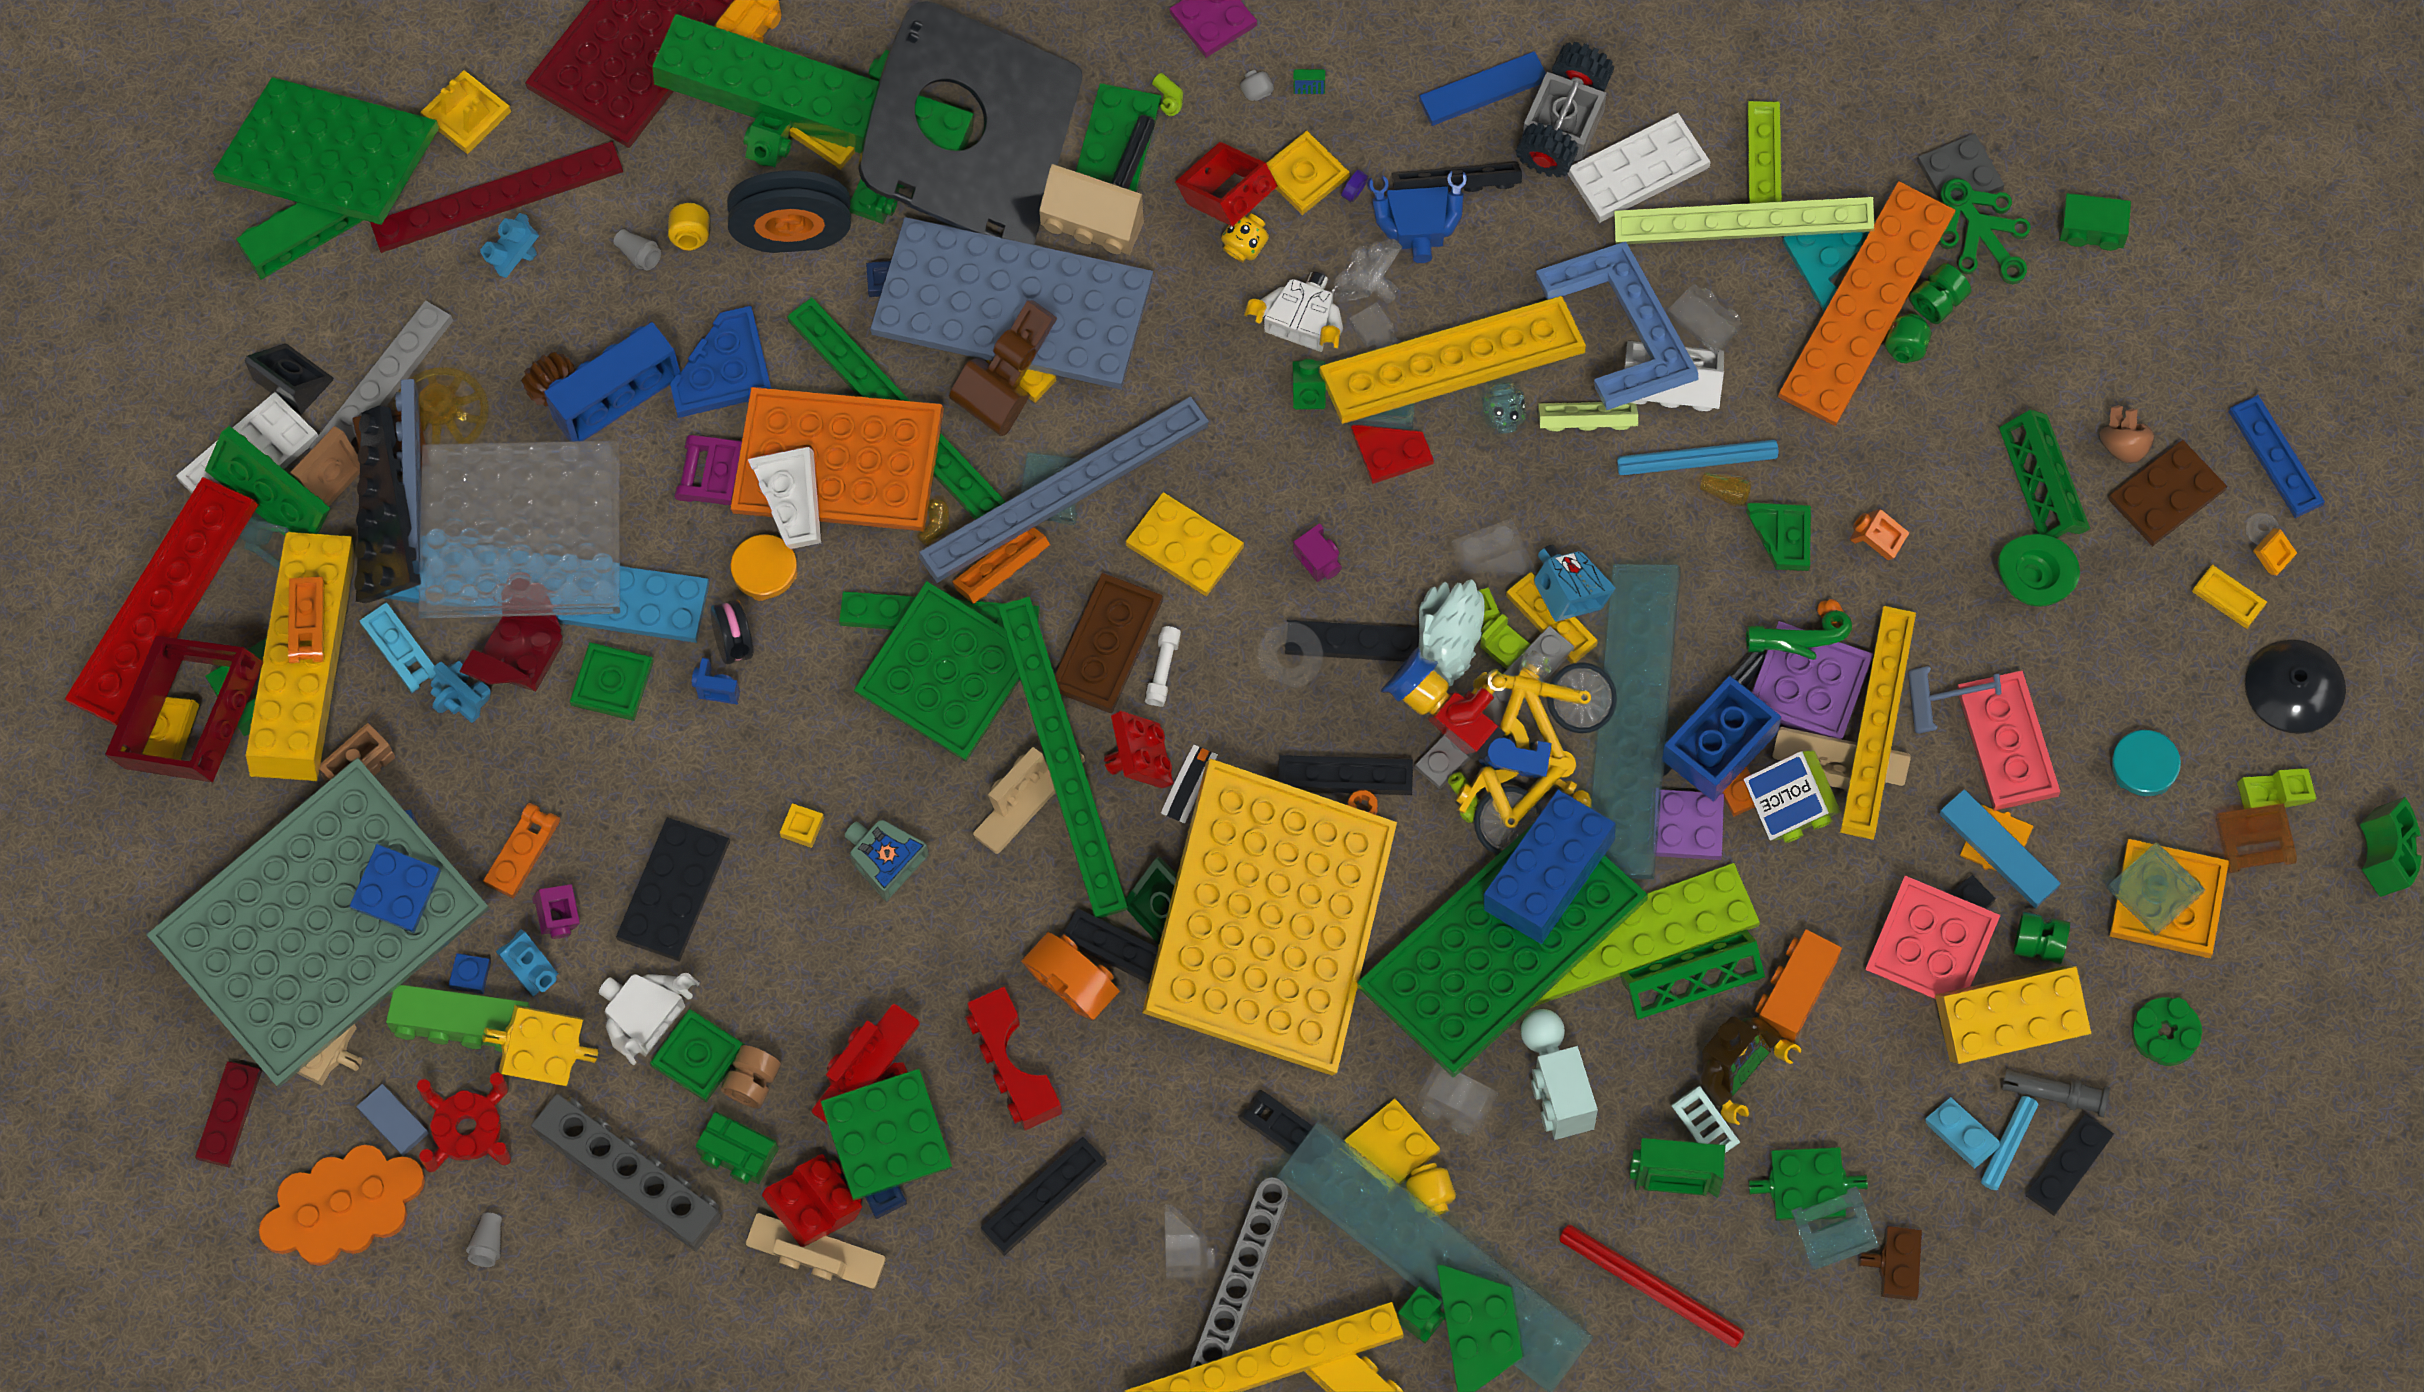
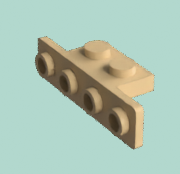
(1835, 756)
(1016, 800)
(825, 1256)

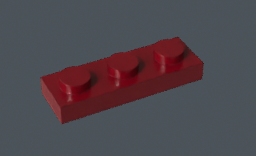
(228, 1114)

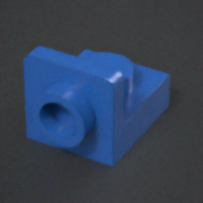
(716, 688)

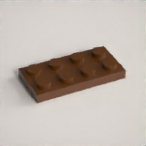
(1107, 642)

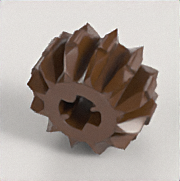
(544, 373)

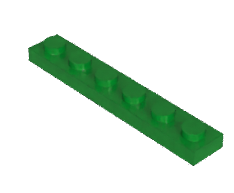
(886, 611)

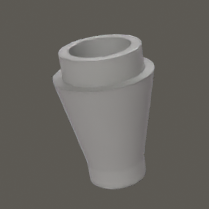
(638, 250)
(486, 1241)

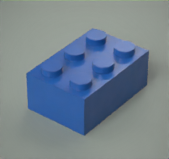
(1721, 738)

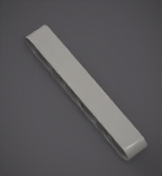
(1242, 1276)

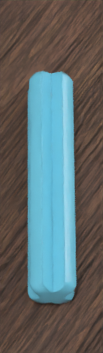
(2009, 1143)

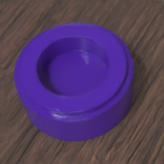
(1355, 186)

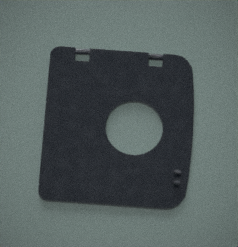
(1025, 110)

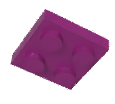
(1213, 22)

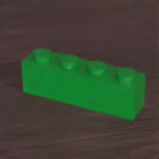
(290, 236)

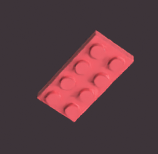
(2009, 742)

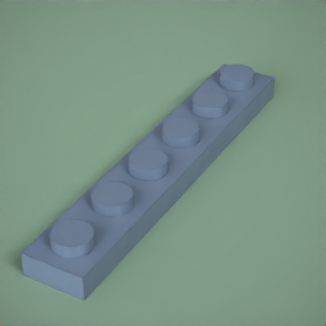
(410, 459)

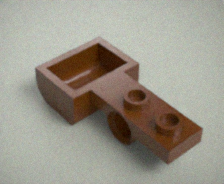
(992, 389)

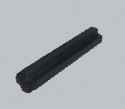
(1133, 151)

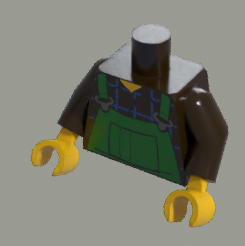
(1734, 1056)

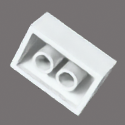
(1700, 394)

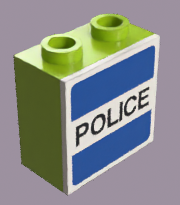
(1792, 796)

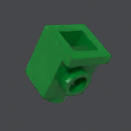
(1421, 1314)

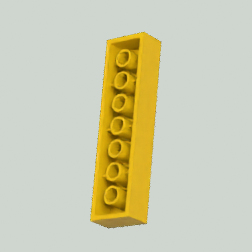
(297, 697)

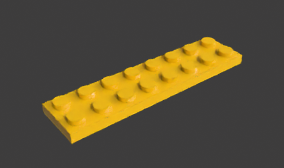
(1452, 359)

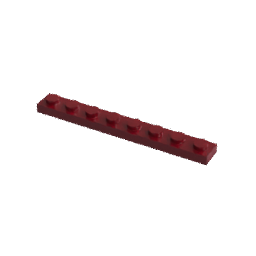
(496, 196)

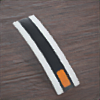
(1187, 784)

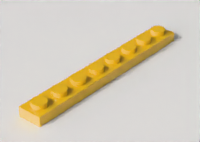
(1878, 723)
(1286, 1355)

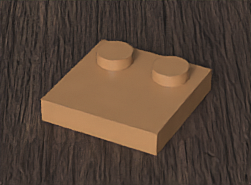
(328, 466)

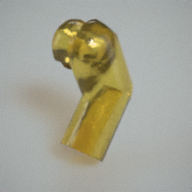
(938, 522)

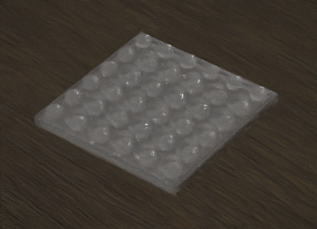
(520, 529)

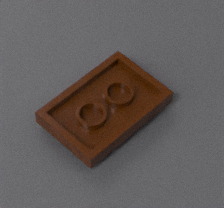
(2167, 493)

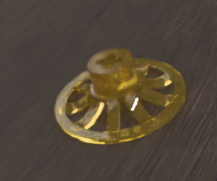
(440, 405)

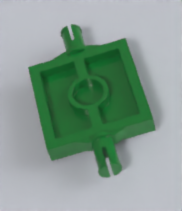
(1806, 1179)

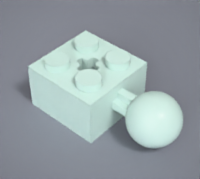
(1558, 1077)

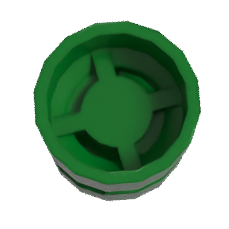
(1941, 292)
(2041, 938)

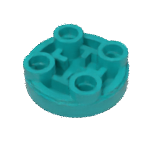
(2146, 763)

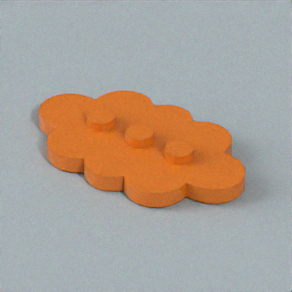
(342, 1205)

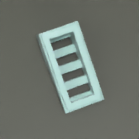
(1688, 1099)

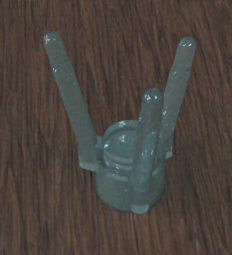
(258, 533)

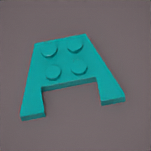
(1822, 258)

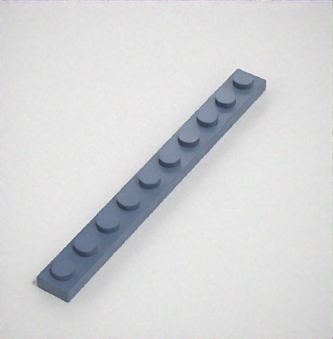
(1063, 489)

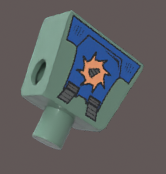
(885, 855)

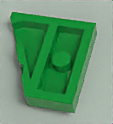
(1784, 533)

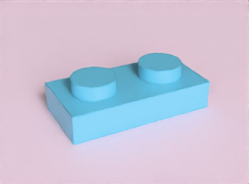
(1962, 1132)

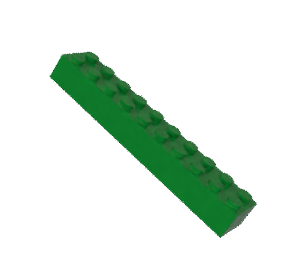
(810, 94)

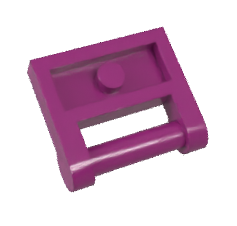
(718, 473)

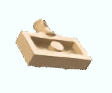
(336, 1053)

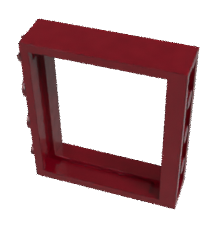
(150, 694)

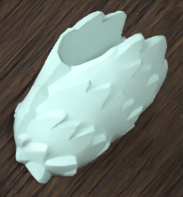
(1451, 627)

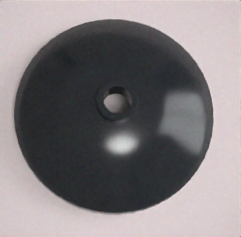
(2290, 703)

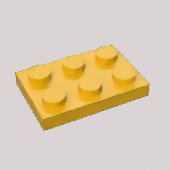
(1184, 544)

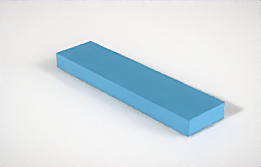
(1999, 848)

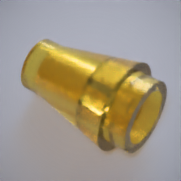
(1726, 487)

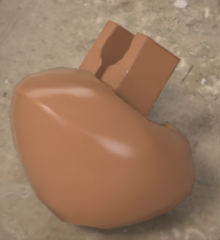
(2125, 437)

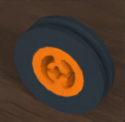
(788, 211)

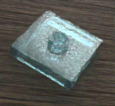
(2156, 889)

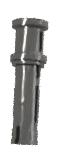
(2072, 1094)

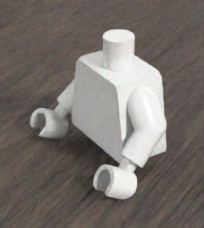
(643, 1010)

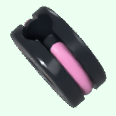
(731, 631)

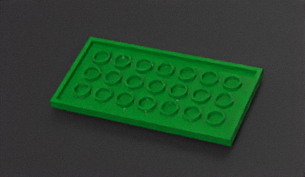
(1473, 975)

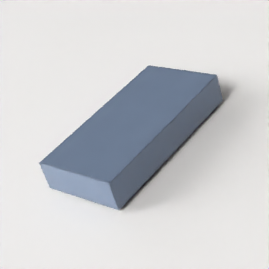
(392, 1120)

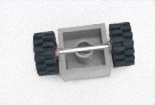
(1566, 110)

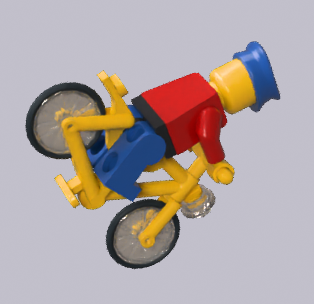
(1578, 698)

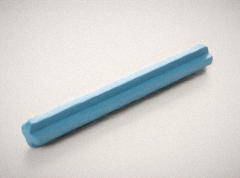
(1697, 457)

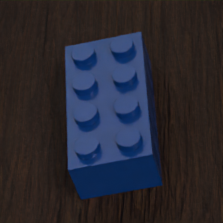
(612, 383)
(1549, 866)

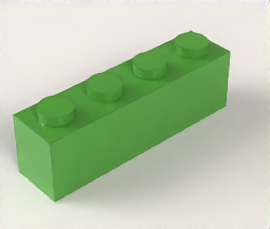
(448, 1015)

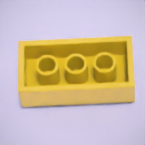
(2013, 1014)

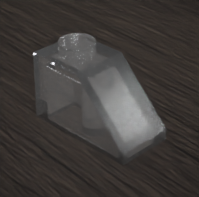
(1185, 1248)

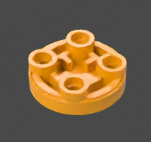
(763, 567)

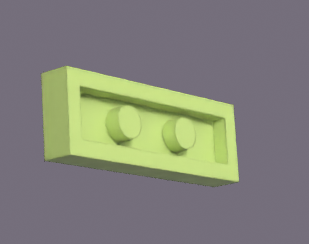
(1586, 416)

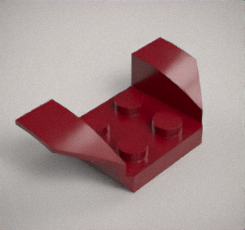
(517, 652)

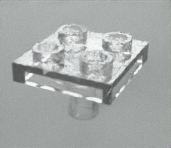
(1367, 273)

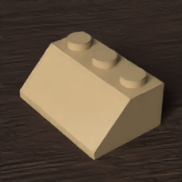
(1091, 210)

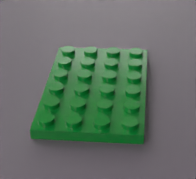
(326, 150)

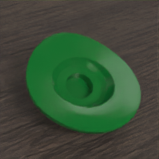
(2038, 569)

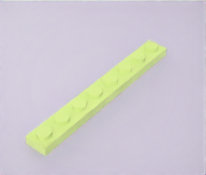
(1744, 220)

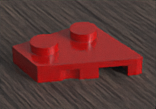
(1391, 451)

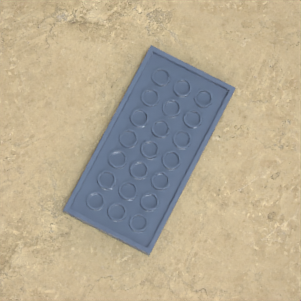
(969, 287)

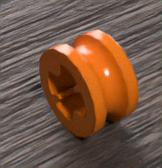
(1364, 795)

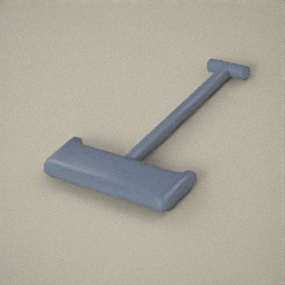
(1922, 699)

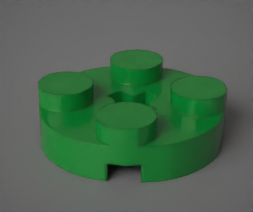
(2177, 1015)

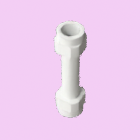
(1168, 641)

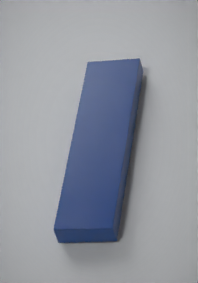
(1482, 88)
(2276, 456)

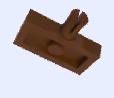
(1897, 1263)

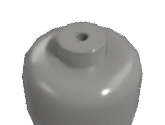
(1256, 85)

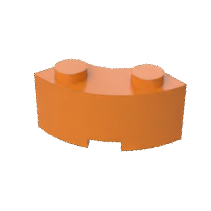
(1071, 975)

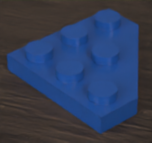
(722, 366)

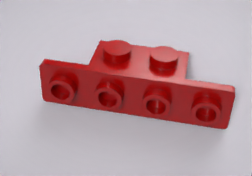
(868, 1054)

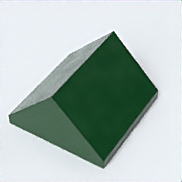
(1151, 898)

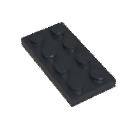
(673, 889)

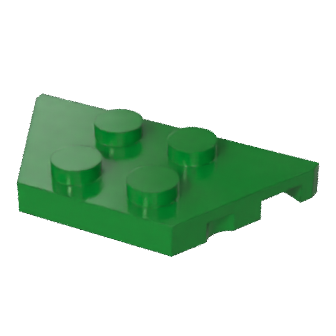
(1479, 1326)

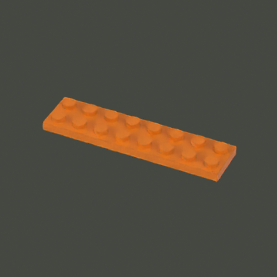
(1866, 303)

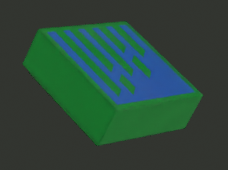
(1309, 81)

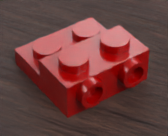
(813, 1201)

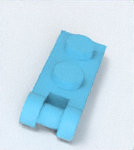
(398, 646)

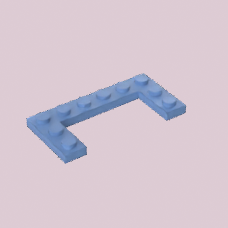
(1669, 361)

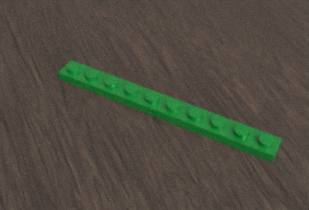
(869, 381)
(1062, 758)

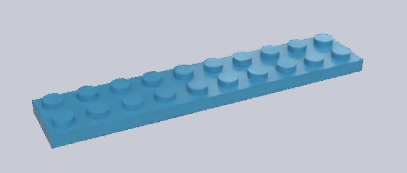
(649, 605)

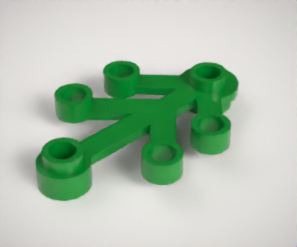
(1982, 226)

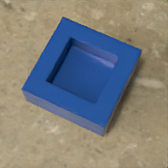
(469, 973)

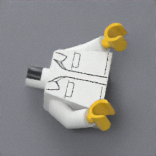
(1300, 313)

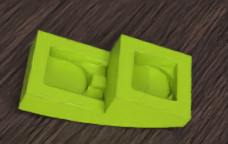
(2285, 787)

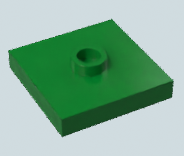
(611, 681)
(697, 1055)

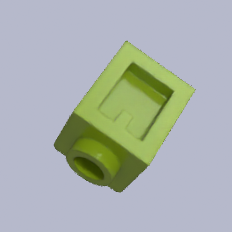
(1502, 641)

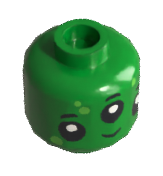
(1908, 338)

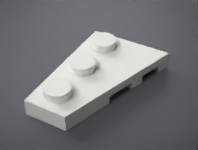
(791, 491)

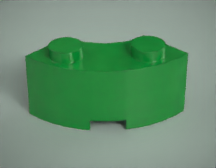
(2391, 846)

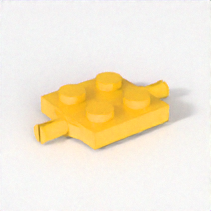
(540, 1045)

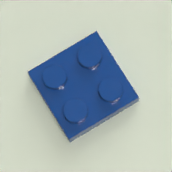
(395, 888)

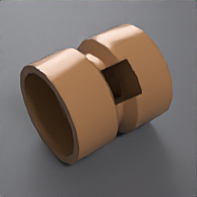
(752, 1073)

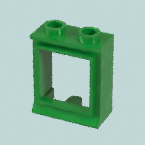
(1678, 1167)

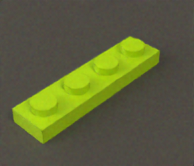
(1764, 152)

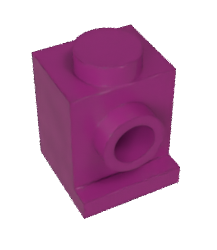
(1317, 554)
(562, 901)

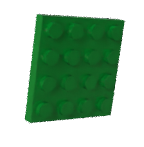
(943, 672)

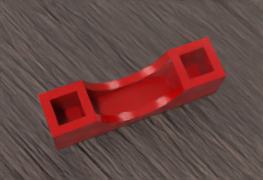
(1030, 1095)

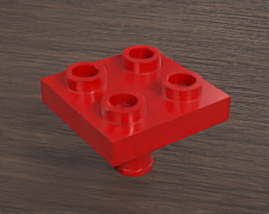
(1140, 751)

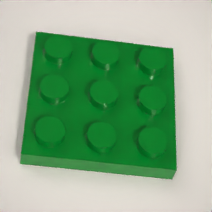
(886, 1134)

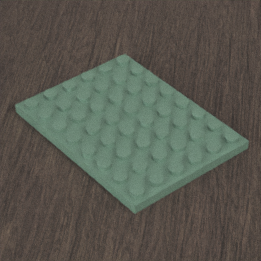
(277, 934)

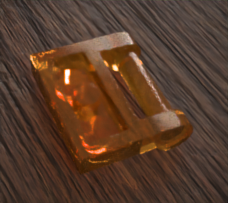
(2256, 827)

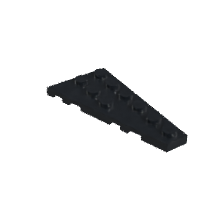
(382, 515)

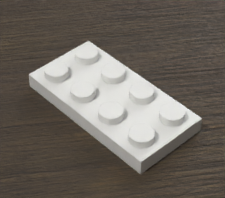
(1638, 167)
(270, 428)

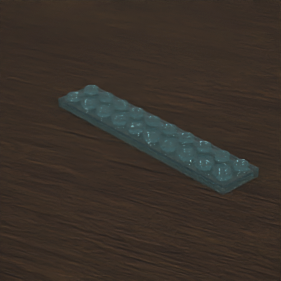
(1633, 740)
(1417, 1240)

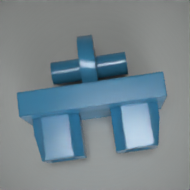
(513, 245)
(454, 694)
(528, 963)

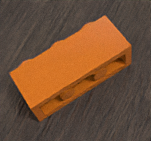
(1798, 984)

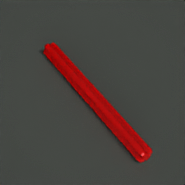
(1652, 1286)

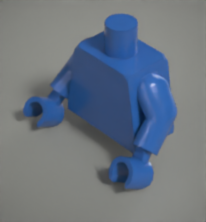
(1418, 216)

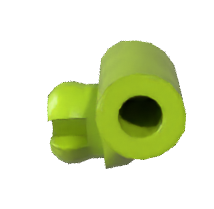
(1456, 782)

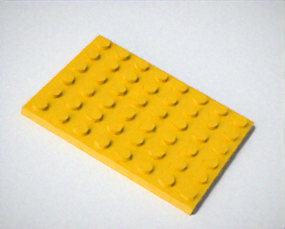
(1270, 917)

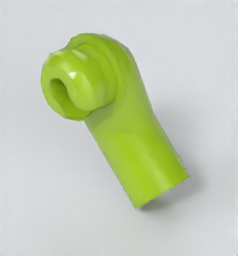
(1172, 95)

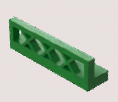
(2054, 472)
(1691, 962)

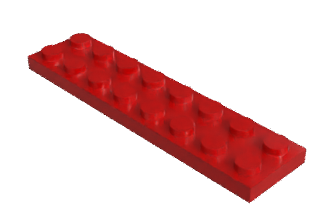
(162, 596)

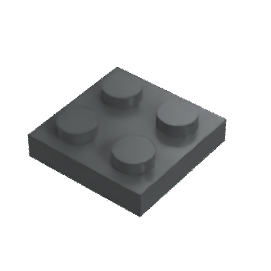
(1961, 160)

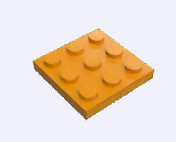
(2195, 927)

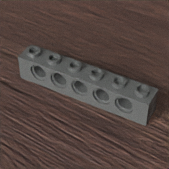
(690, 1228)

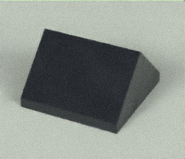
(289, 375)

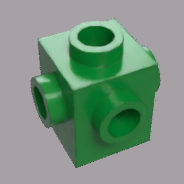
(768, 139)

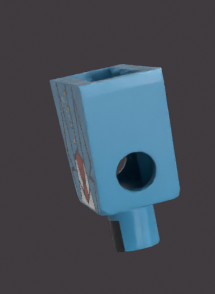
(1571, 584)

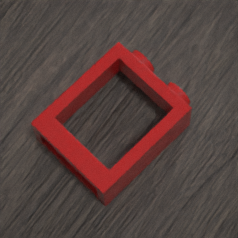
(1222, 163)

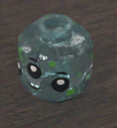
(1504, 407)

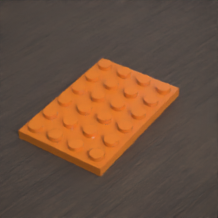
(868, 454)

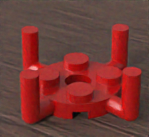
(455, 1109)

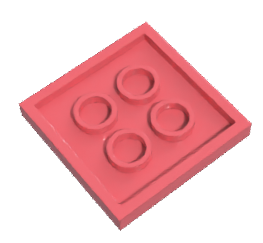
(1931, 940)

